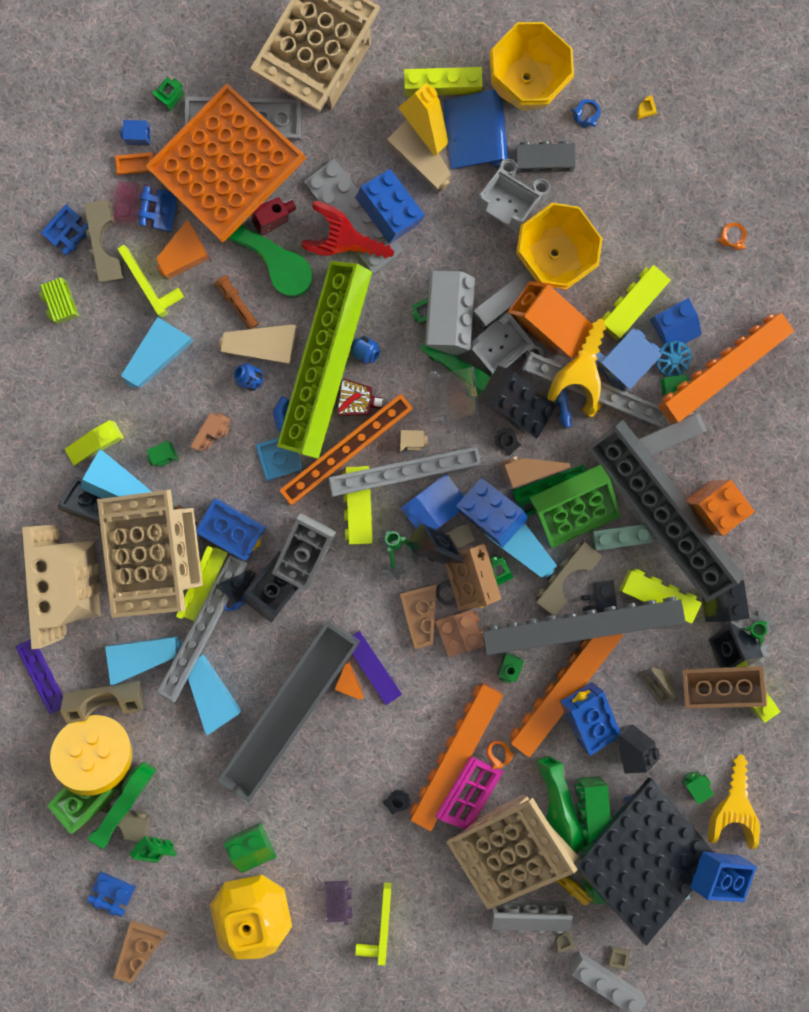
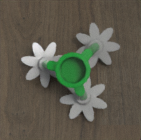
(758, 630)

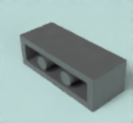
(545, 157)

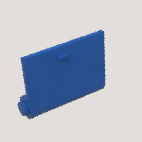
(476, 130)

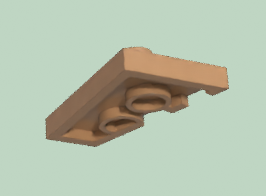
(420, 614)
(137, 948)

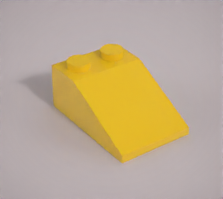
(426, 117)

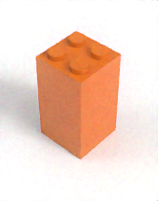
(550, 319)
(720, 506)

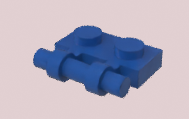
(163, 212)
(61, 226)
(565, 415)
(114, 889)

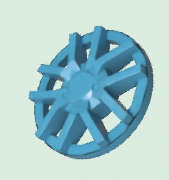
(674, 358)

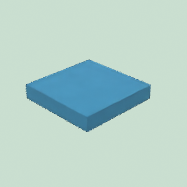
(277, 461)

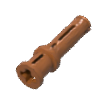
(231, 296)

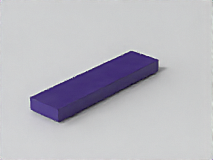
(375, 670)
(41, 676)

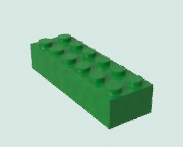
(594, 815)

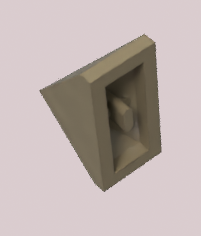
(659, 683)

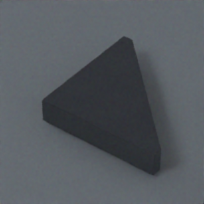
(236, 586)

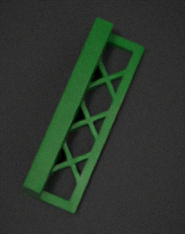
(523, 494)

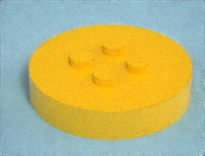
(91, 755)

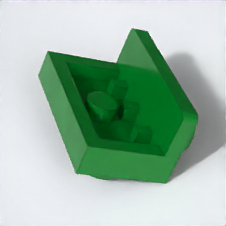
(152, 849)

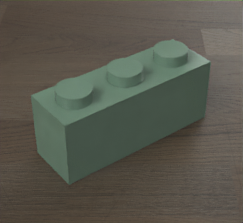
(621, 536)

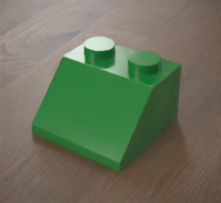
(249, 848)

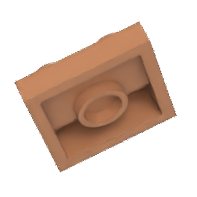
(214, 426)
(460, 632)

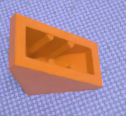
(348, 682)

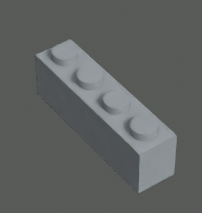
(607, 983)

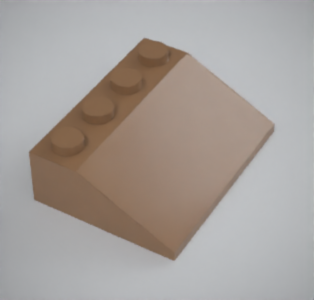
(521, 471)

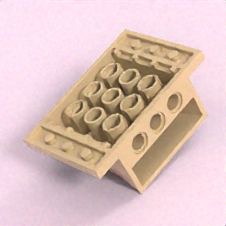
(317, 48)
(148, 553)
(59, 583)
(512, 852)

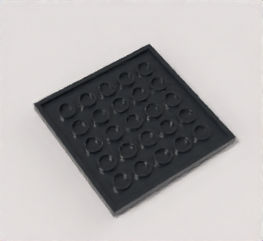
(644, 861)

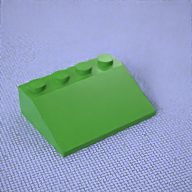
(576, 506)

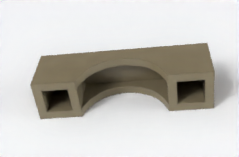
(99, 218)
(582, 558)
(80, 704)
(133, 825)

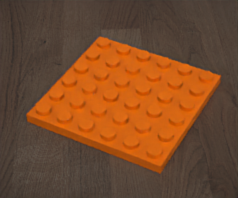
(225, 162)

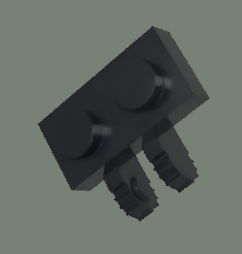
(604, 596)

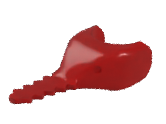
(343, 236)

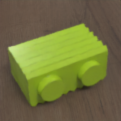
(58, 300)

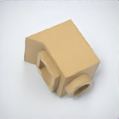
(413, 440)

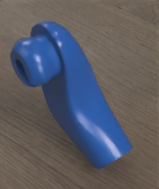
(280, 412)

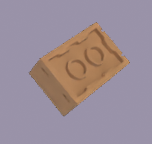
(473, 579)

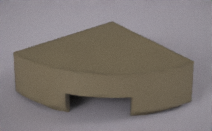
(564, 942)

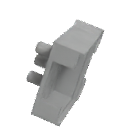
(510, 199)
(502, 343)

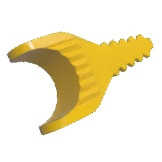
(582, 370)
(736, 808)

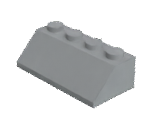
(450, 311)
(531, 916)

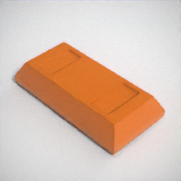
(132, 163)

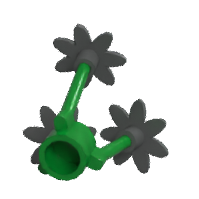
(394, 542)

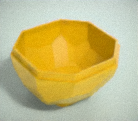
(533, 52)
(569, 234)
(254, 903)

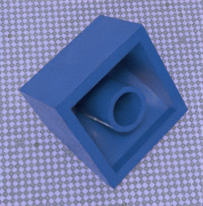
(677, 323)

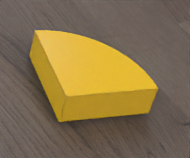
(646, 108)

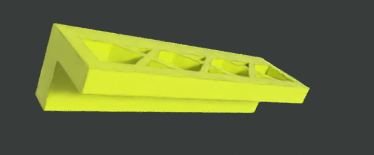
(210, 568)

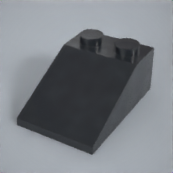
(269, 592)

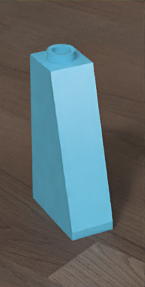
(155, 352)
(109, 479)
(529, 552)
(135, 657)
(211, 696)

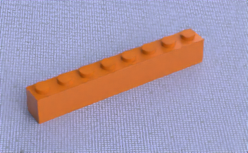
(725, 368)
(346, 449)
(569, 680)
(458, 750)

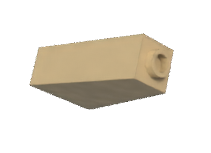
(417, 155)
(263, 344)

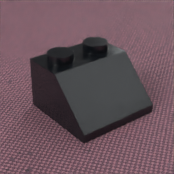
(434, 545)
(728, 606)
(735, 647)
(637, 750)

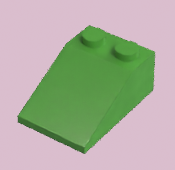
(76, 809)

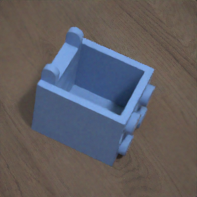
(628, 360)

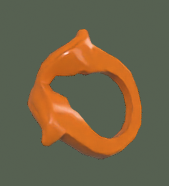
(739, 244)
(496, 763)

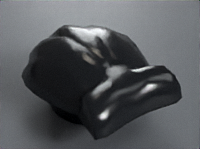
(506, 440)
(397, 801)

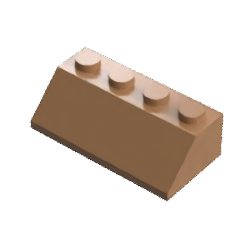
(725, 687)

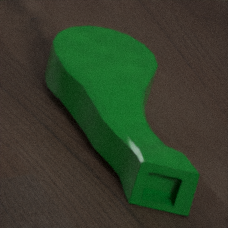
(287, 270)
(454, 363)
(132, 789)
(561, 811)

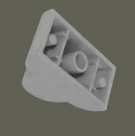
(304, 551)

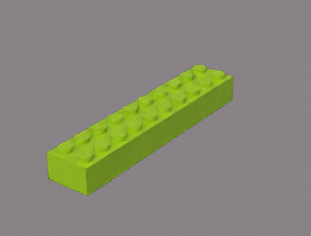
(324, 358)

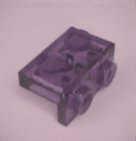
(337, 901)

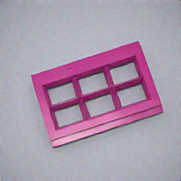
(457, 788)

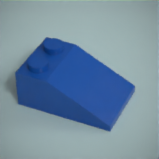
(434, 504)

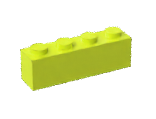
(444, 80)
(635, 302)
(358, 513)
(648, 589)

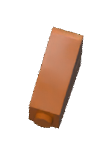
(181, 252)

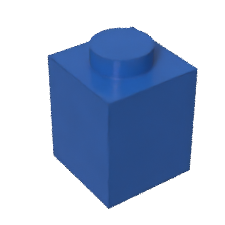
(135, 132)

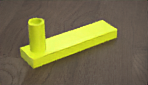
(159, 304)
(379, 950)

